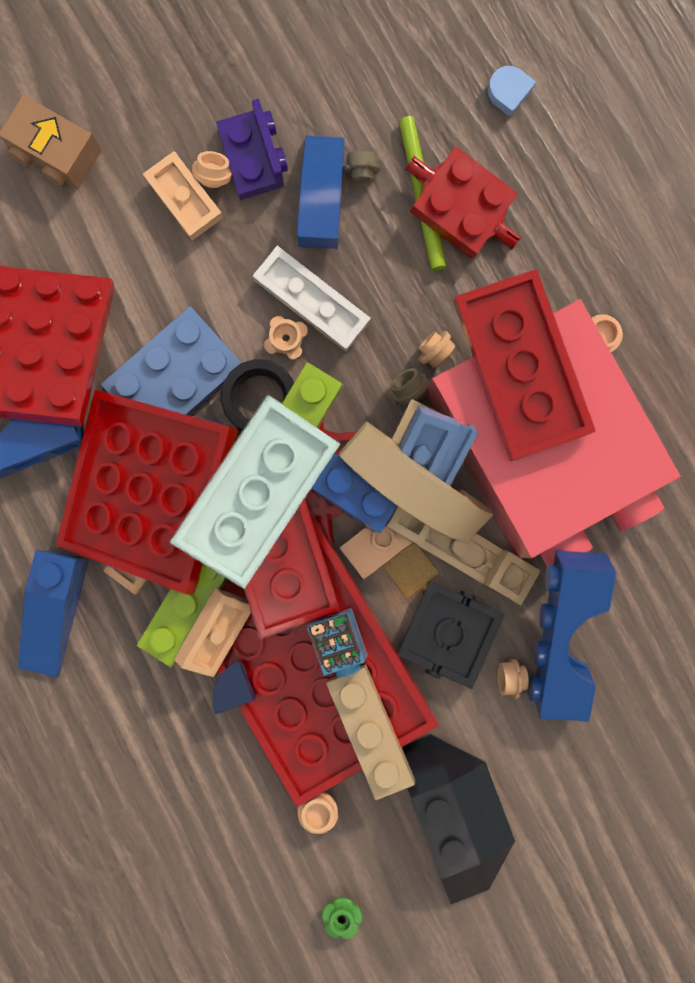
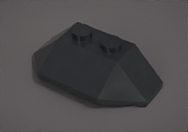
(458, 815)

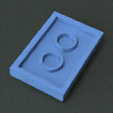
(176, 367)

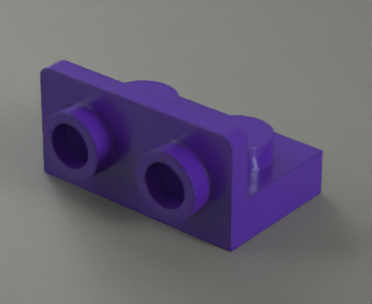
(251, 153)

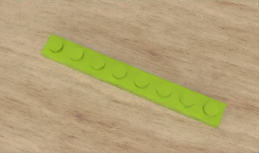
(311, 400)

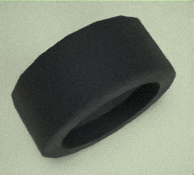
(239, 375)

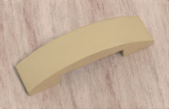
(412, 486)
(476, 558)

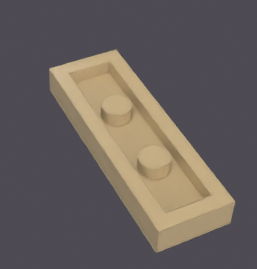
(371, 733)

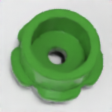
(341, 907)

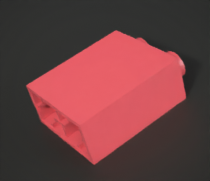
(561, 491)

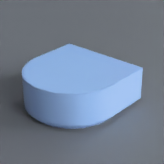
(509, 88)

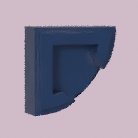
(232, 688)

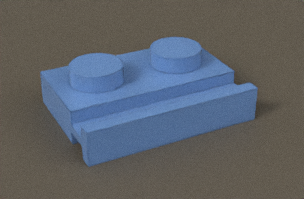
(437, 443)

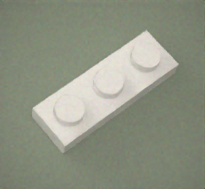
(311, 298)

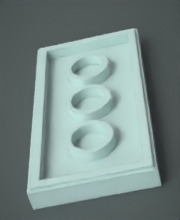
(254, 492)

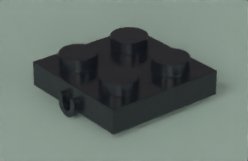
(450, 634)

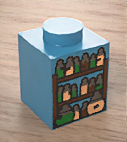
(338, 643)

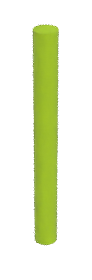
(431, 237)

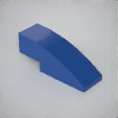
(320, 192)

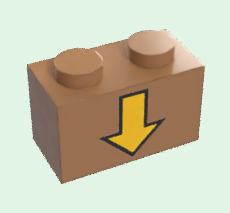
(50, 143)

